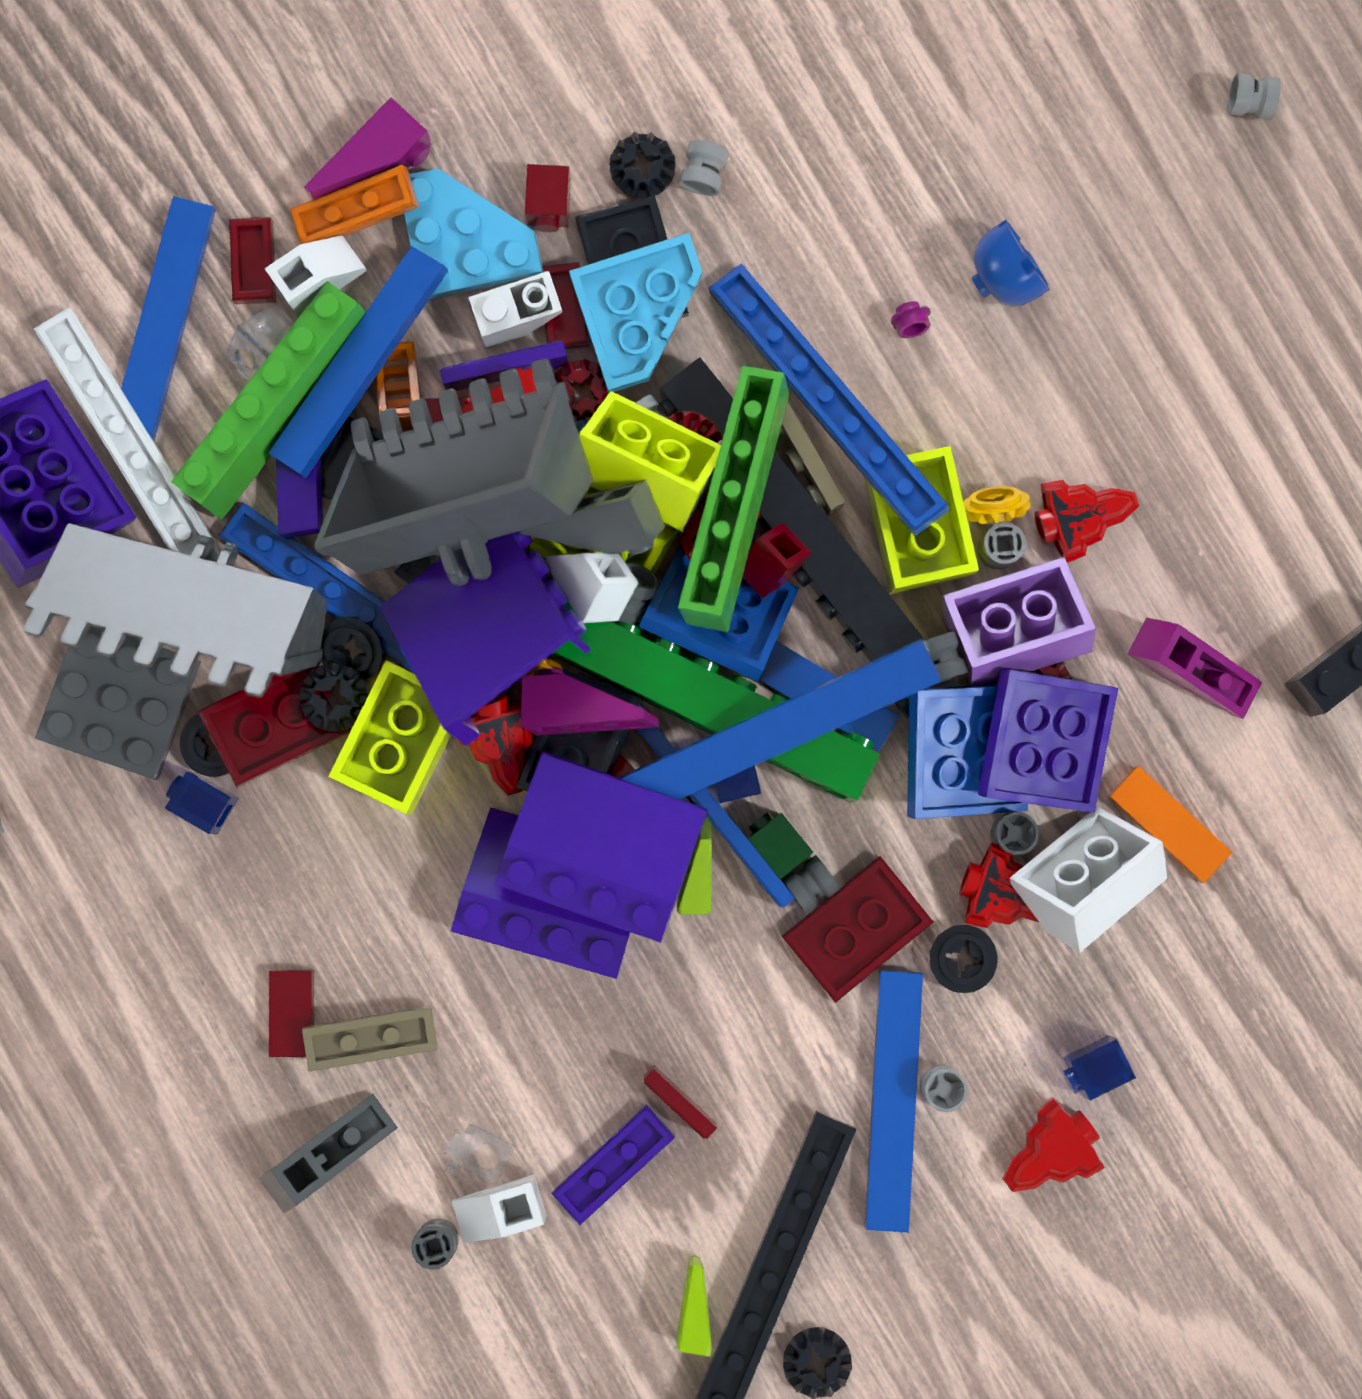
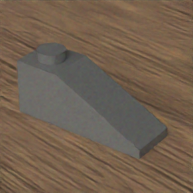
(608, 521)
(328, 1153)

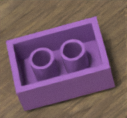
(1019, 622)

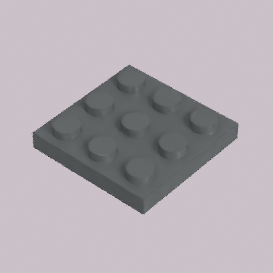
(116, 707)

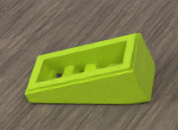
(696, 889)
(693, 1326)

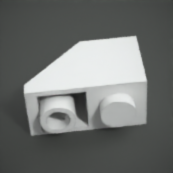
(310, 265)
(515, 309)
(594, 584)
(500, 1210)

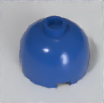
(1007, 268)

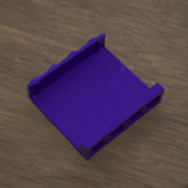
(483, 634)

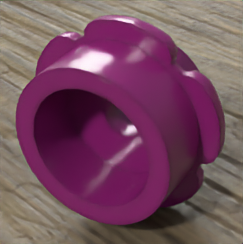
(911, 319)

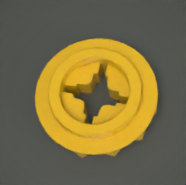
(996, 504)

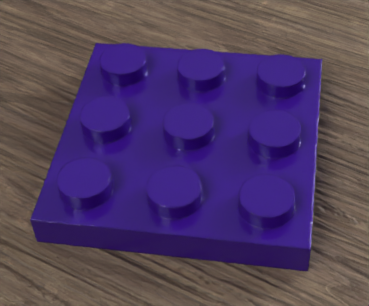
(1047, 740)

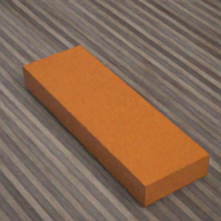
(355, 206)
(1171, 823)

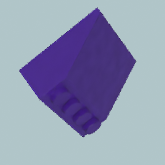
(47, 482)
(601, 846)
(524, 922)

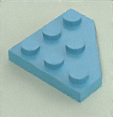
(468, 236)
(635, 306)

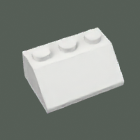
(1091, 877)

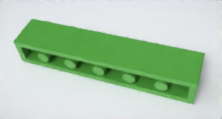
(263, 409)
(734, 499)

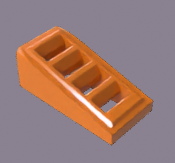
(402, 352)

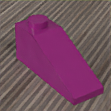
(379, 145)
(1194, 666)
(564, 705)

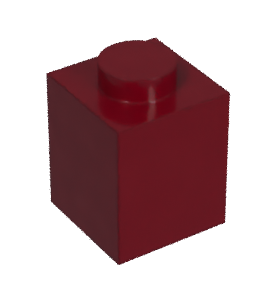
(547, 197)
(774, 560)

